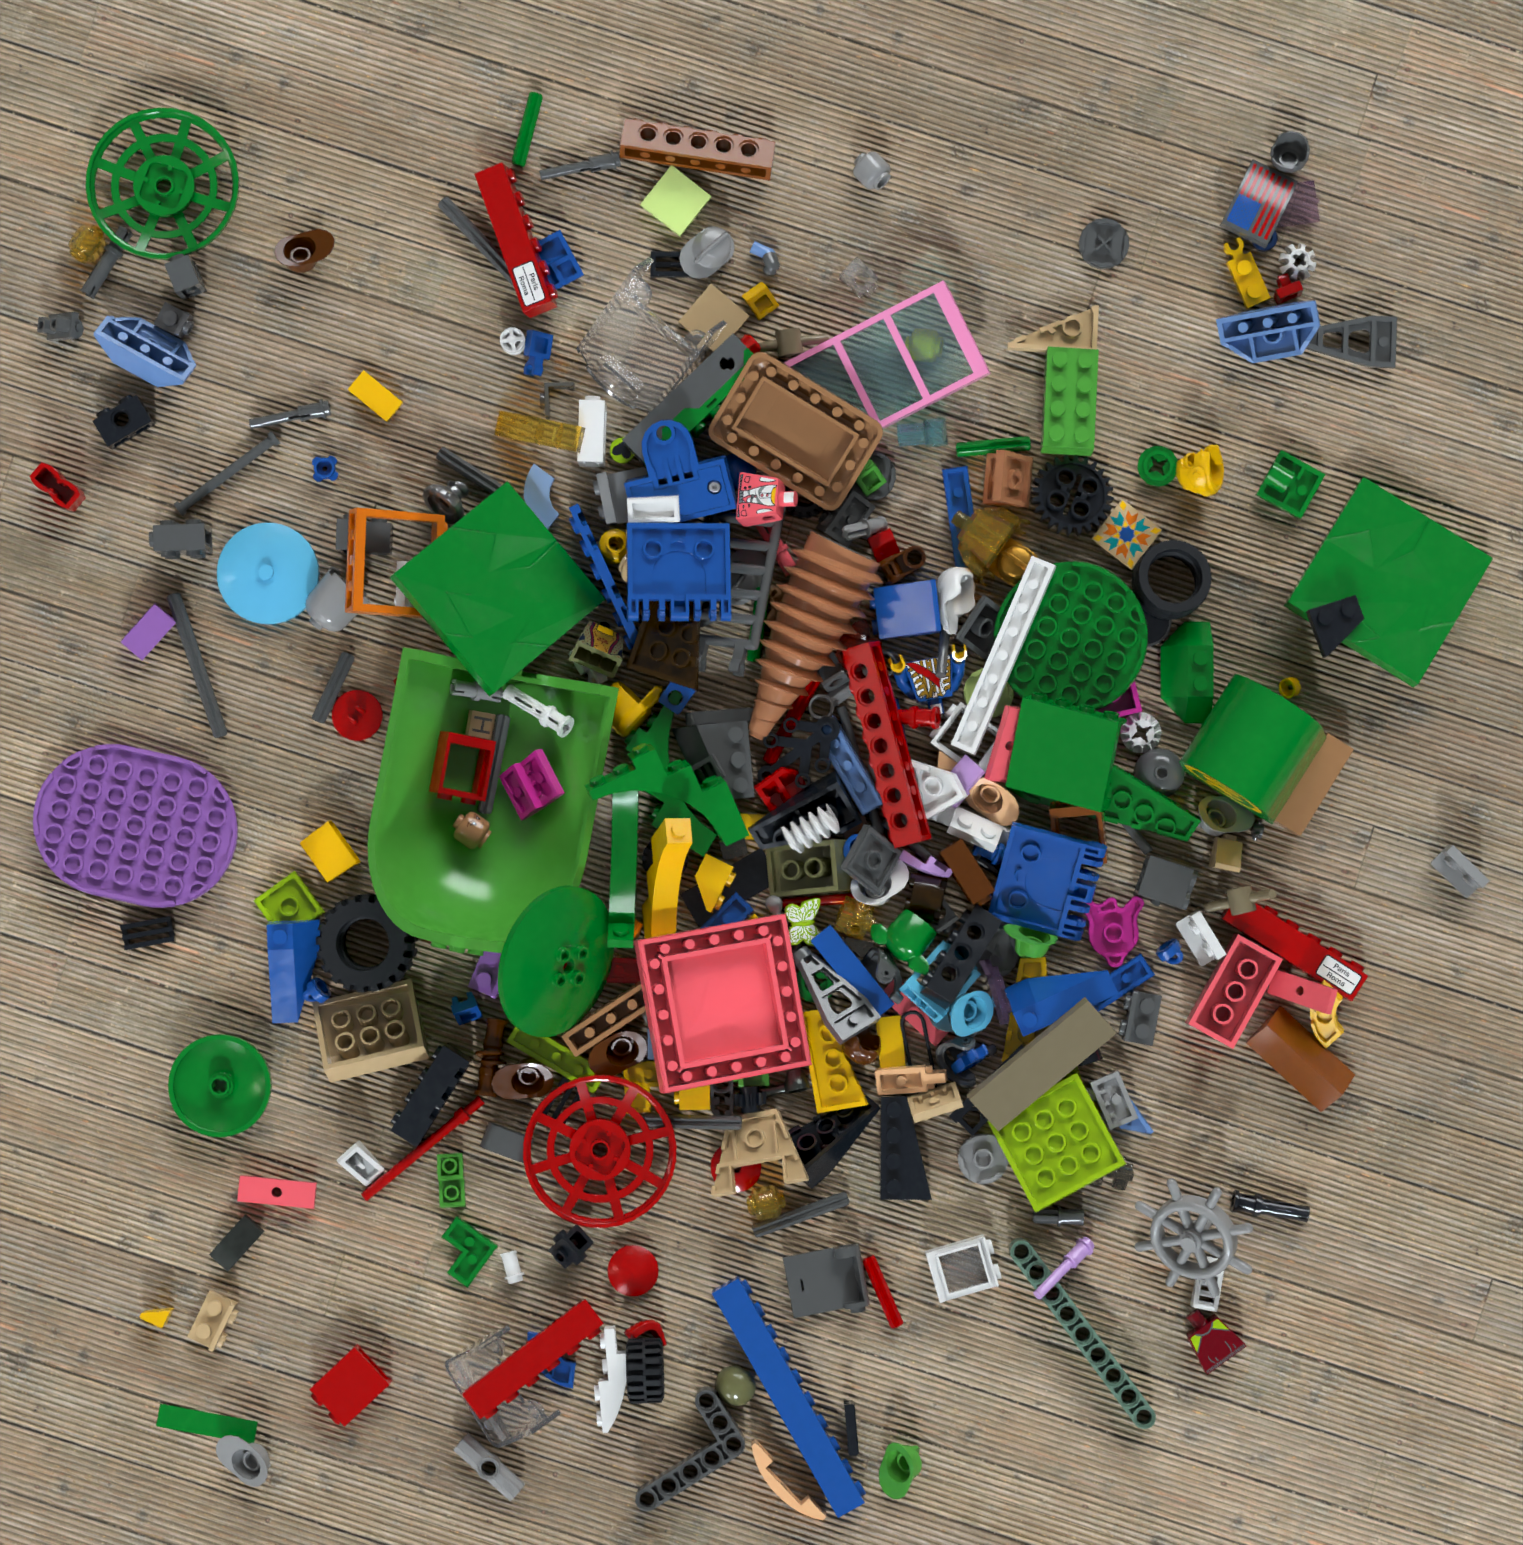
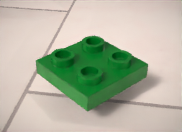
(1290, 484)

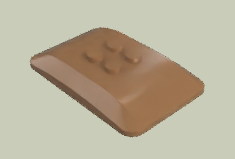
(795, 431)

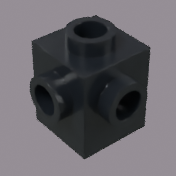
(570, 1246)

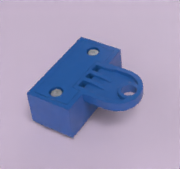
(674, 469)

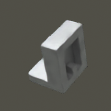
(174, 321)

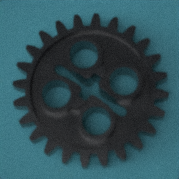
(1051, 487)

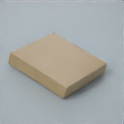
(712, 309)

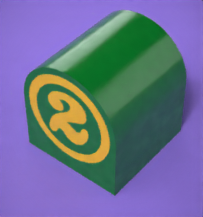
(1253, 747)

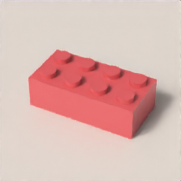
(1233, 991)

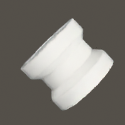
(512, 336)

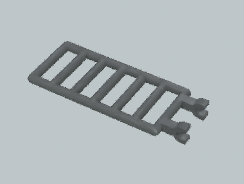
(740, 646)

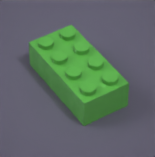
(1069, 401)

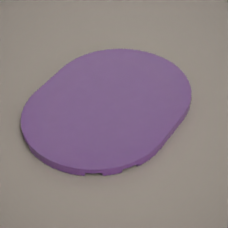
(135, 825)

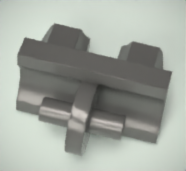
(61, 326)

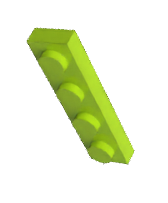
(553, 1055)

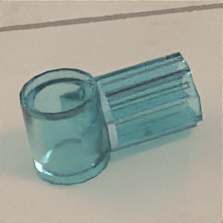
(929, 433)

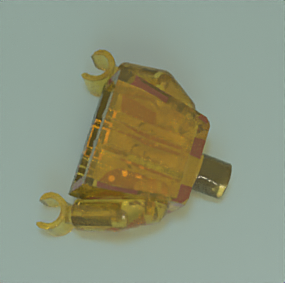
(985, 536)

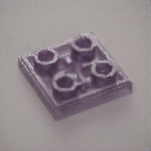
(996, 991)

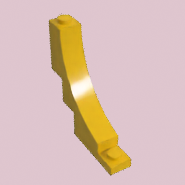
(669, 852)

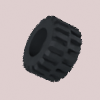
(645, 1370)

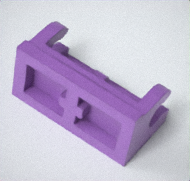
(148, 631)

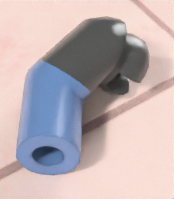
(769, 258)

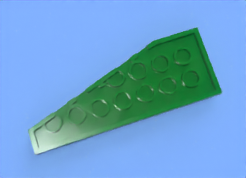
(1138, 806)

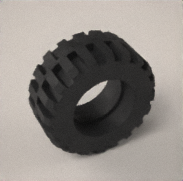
(335, 954)

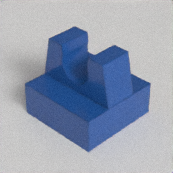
(467, 1010)

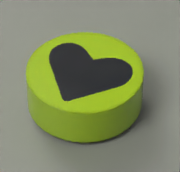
(619, 452)

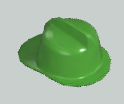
(1030, 942)
(898, 1469)

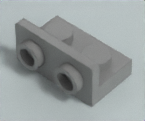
(1459, 871)
(1112, 1100)

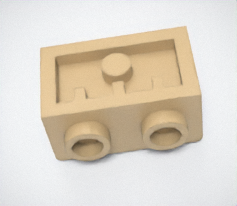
(935, 1102)
(213, 1320)

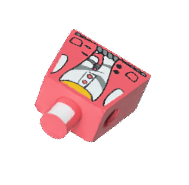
(762, 499)

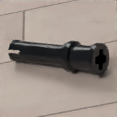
(1258, 1205)

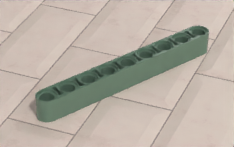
(1087, 1344)

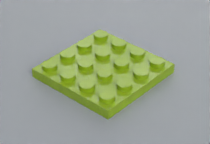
(1059, 1144)

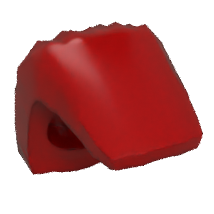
(643, 1326)

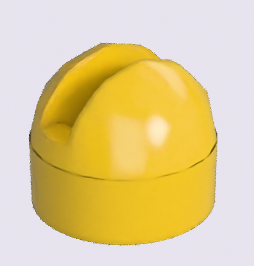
(1283, 687)

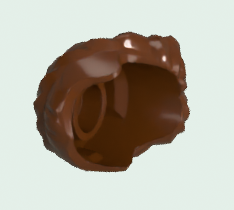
(863, 1047)

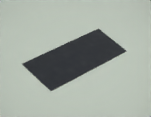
(749, 880)

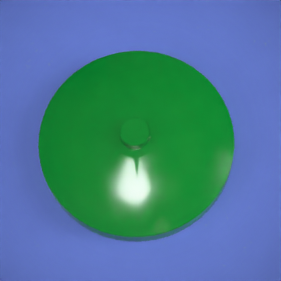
(220, 1085)

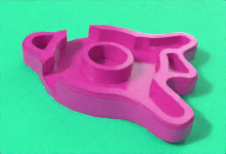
(1114, 929)

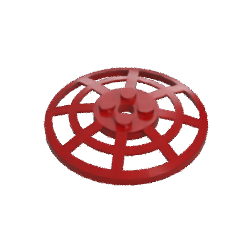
(599, 1167)

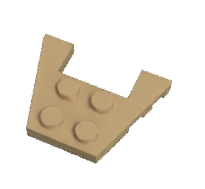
(758, 1141)

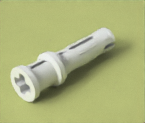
(547, 715)

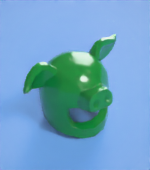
(906, 939)

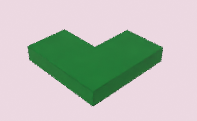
(474, 1247)

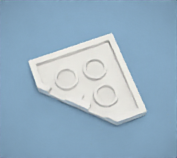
(936, 786)

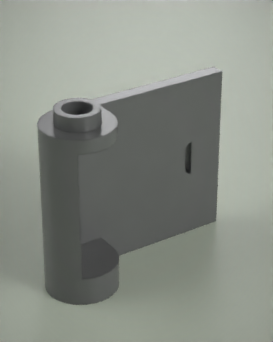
(830, 1281)

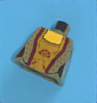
(599, 649)

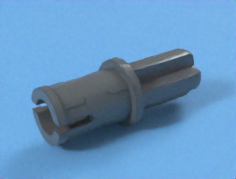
(1059, 1216)

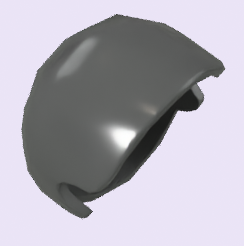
(1290, 152)

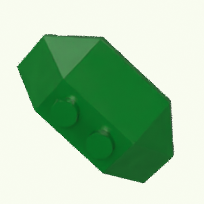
(1188, 671)

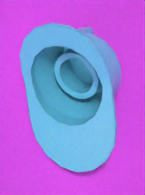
(971, 1013)

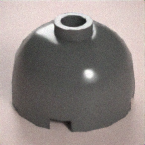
(1160, 771)

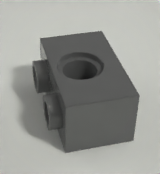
(185, 276)

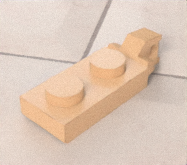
(908, 1079)

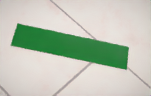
(205, 1423)

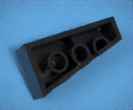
(431, 1094)

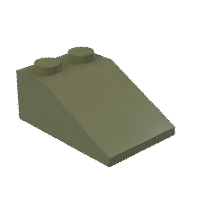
(808, 872)

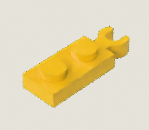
(1246, 275)

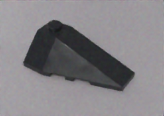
(828, 790)
(829, 1137)

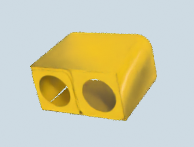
(330, 851)

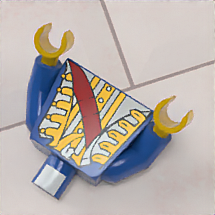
(920, 682)

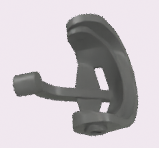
(884, 970)
(957, 1045)

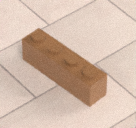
(1314, 785)
(605, 1020)

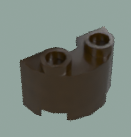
(926, 896)

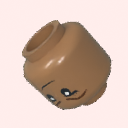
(471, 830)

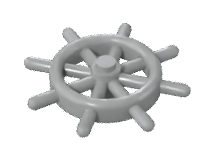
(1193, 1237)

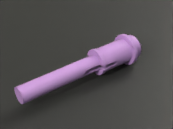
(1083, 1247)

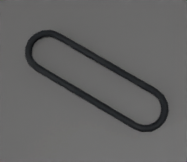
(925, 1035)

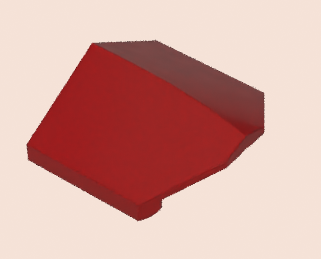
(778, 787)

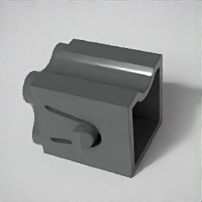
(1166, 882)

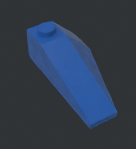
(291, 965)
(1043, 1000)

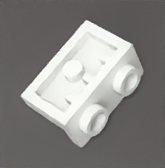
(1200, 938)

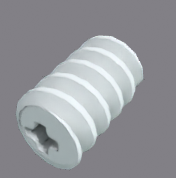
(811, 829)

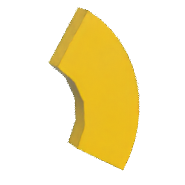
(1326, 1026)

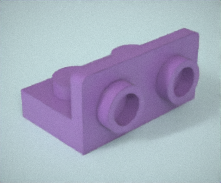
(486, 974)

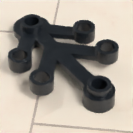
(803, 747)

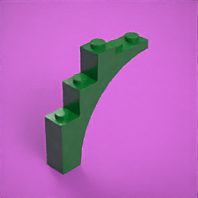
(678, 780)
(672, 808)

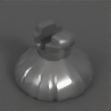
(446, 500)

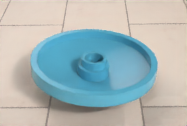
(267, 573)

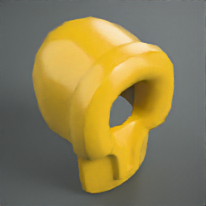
(631, 710)

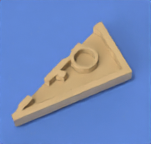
(1073, 332)

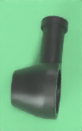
(794, 1082)

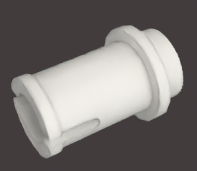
(512, 1267)

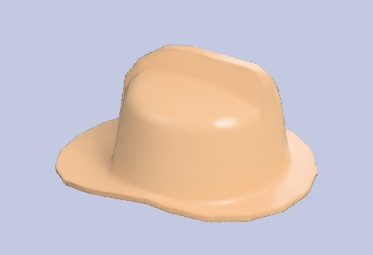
(994, 802)

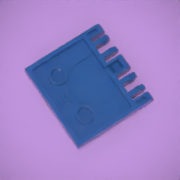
(678, 566)
(1041, 880)

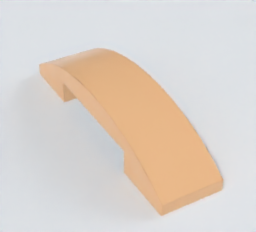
(806, 1506)

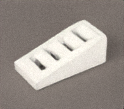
(1210, 1306)

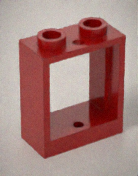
(482, 771)

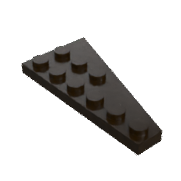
(668, 648)

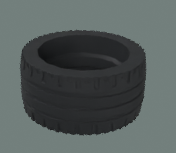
(1192, 559)

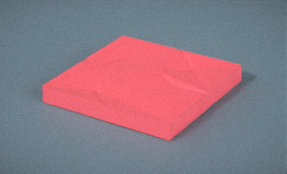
(722, 1003)

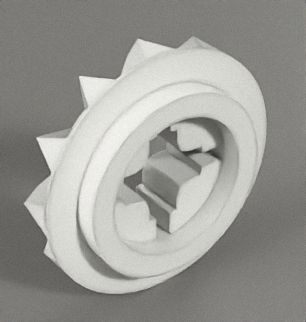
(1138, 744)

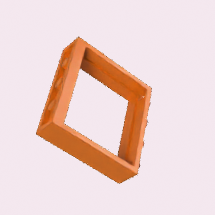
(356, 557)

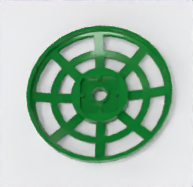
(152, 173)

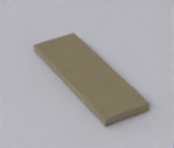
(1041, 1064)

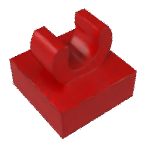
(1287, 290)

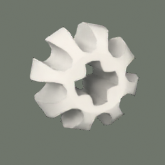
(1305, 264)

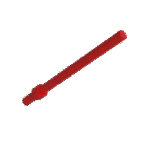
(460, 1116)

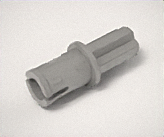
(864, 528)

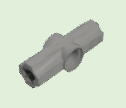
(502, 1478)

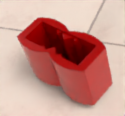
(54, 483)

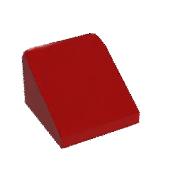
(883, 545)

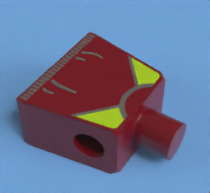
(1212, 1340)

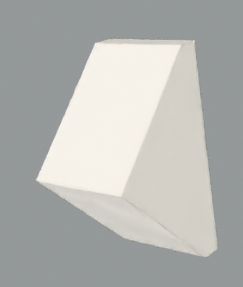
(361, 1163)

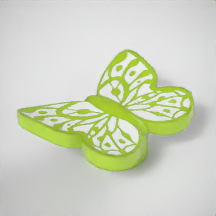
(802, 921)

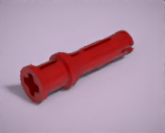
(918, 717)

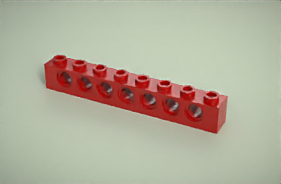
(897, 751)

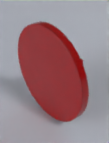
(357, 715)

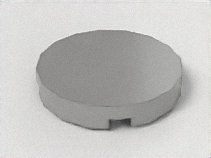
(982, 1159)

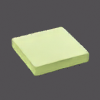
(675, 201)

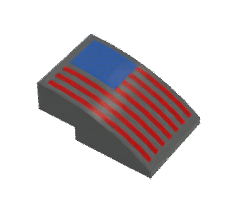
(1259, 203)

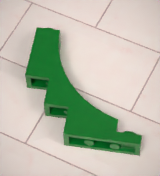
(623, 869)

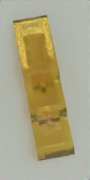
(539, 431)

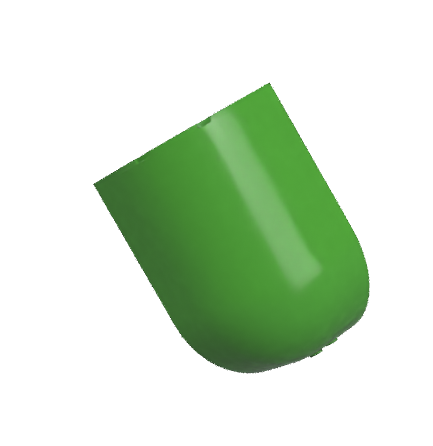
(417, 866)

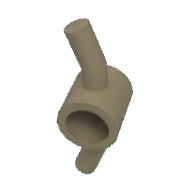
(791, 343)
(1240, 900)

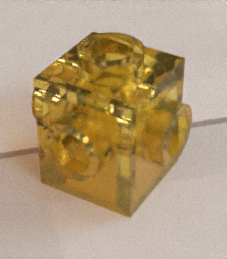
(854, 918)

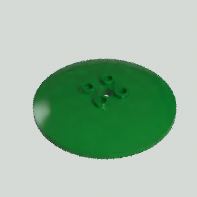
(555, 930)

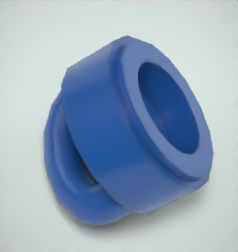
(1168, 950)
(318, 990)

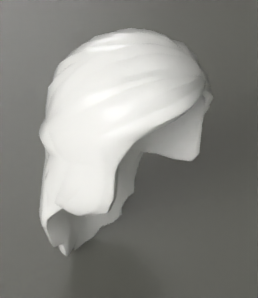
(955, 596)

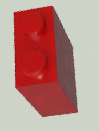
(349, 1386)

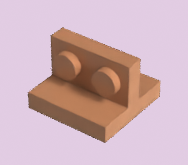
(1007, 479)

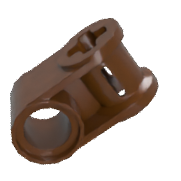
(900, 565)

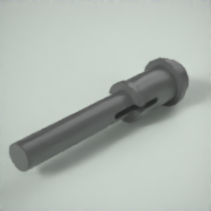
(595, 163)
(304, 413)

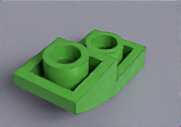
(451, 1180)

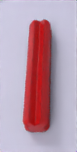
(882, 1291)

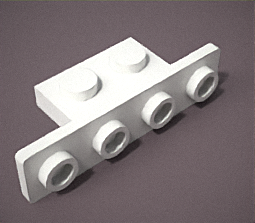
(973, 828)

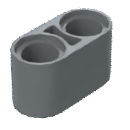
(503, 1141)

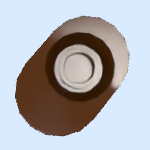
(304, 250)
(617, 1052)
(523, 1080)

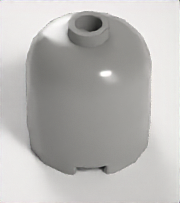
(327, 603)

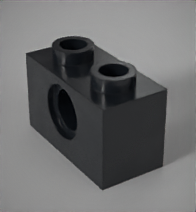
(138, 421)

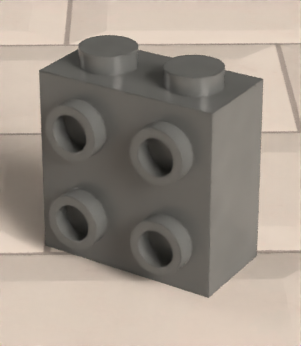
(179, 539)

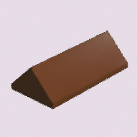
(1301, 1059)

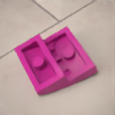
(531, 784)

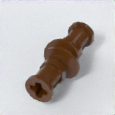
(490, 1056)

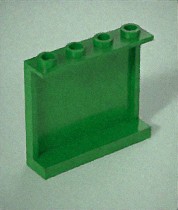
(1064, 751)

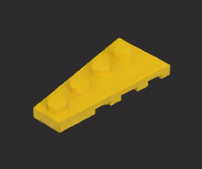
(831, 1072)

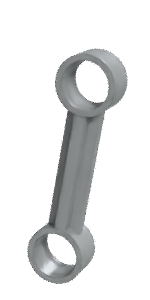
(841, 693)

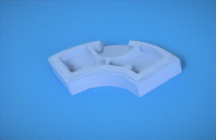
(538, 495)

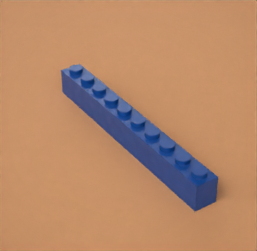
(788, 1396)

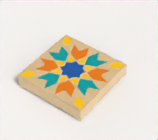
(1126, 534)

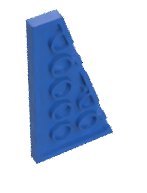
(602, 572)

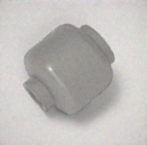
(872, 170)

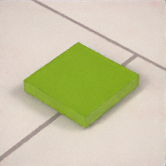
(289, 901)

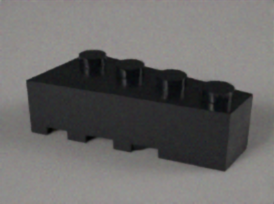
(900, 1157)

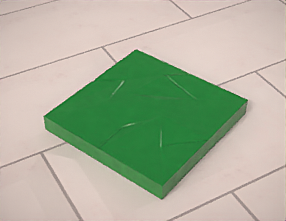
(1405, 575)
(497, 588)

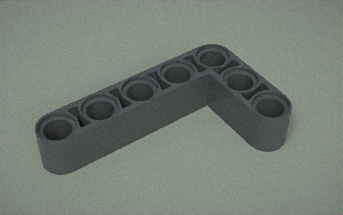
(697, 1458)

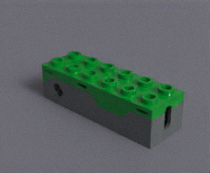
(698, 395)

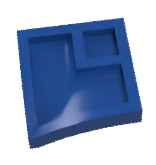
(559, 260)

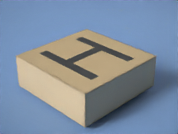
(480, 724)

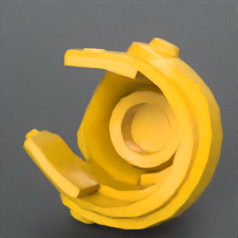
(1201, 471)

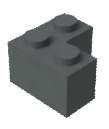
(378, 536)

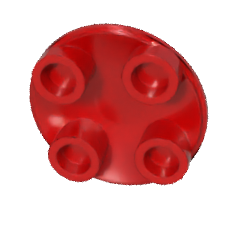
(633, 1270)

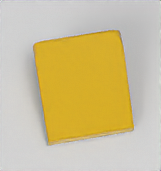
(760, 300)
(157, 1317)

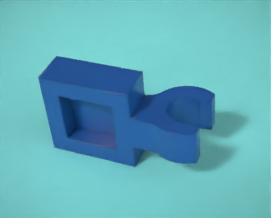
(537, 348)

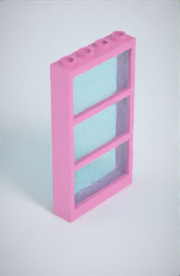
(899, 358)

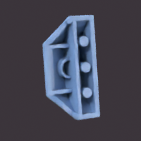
(1270, 331)
(145, 350)

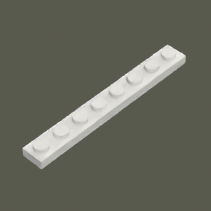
(1003, 655)

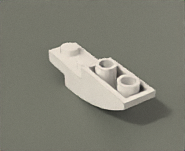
(612, 1388)

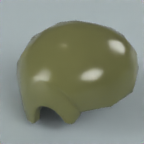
(735, 1385)

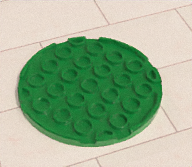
(1083, 639)

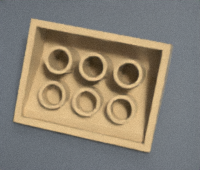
(370, 1031)

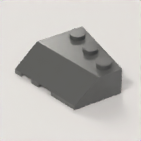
(731, 747)

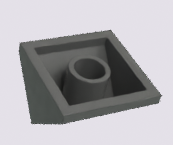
(979, 627)

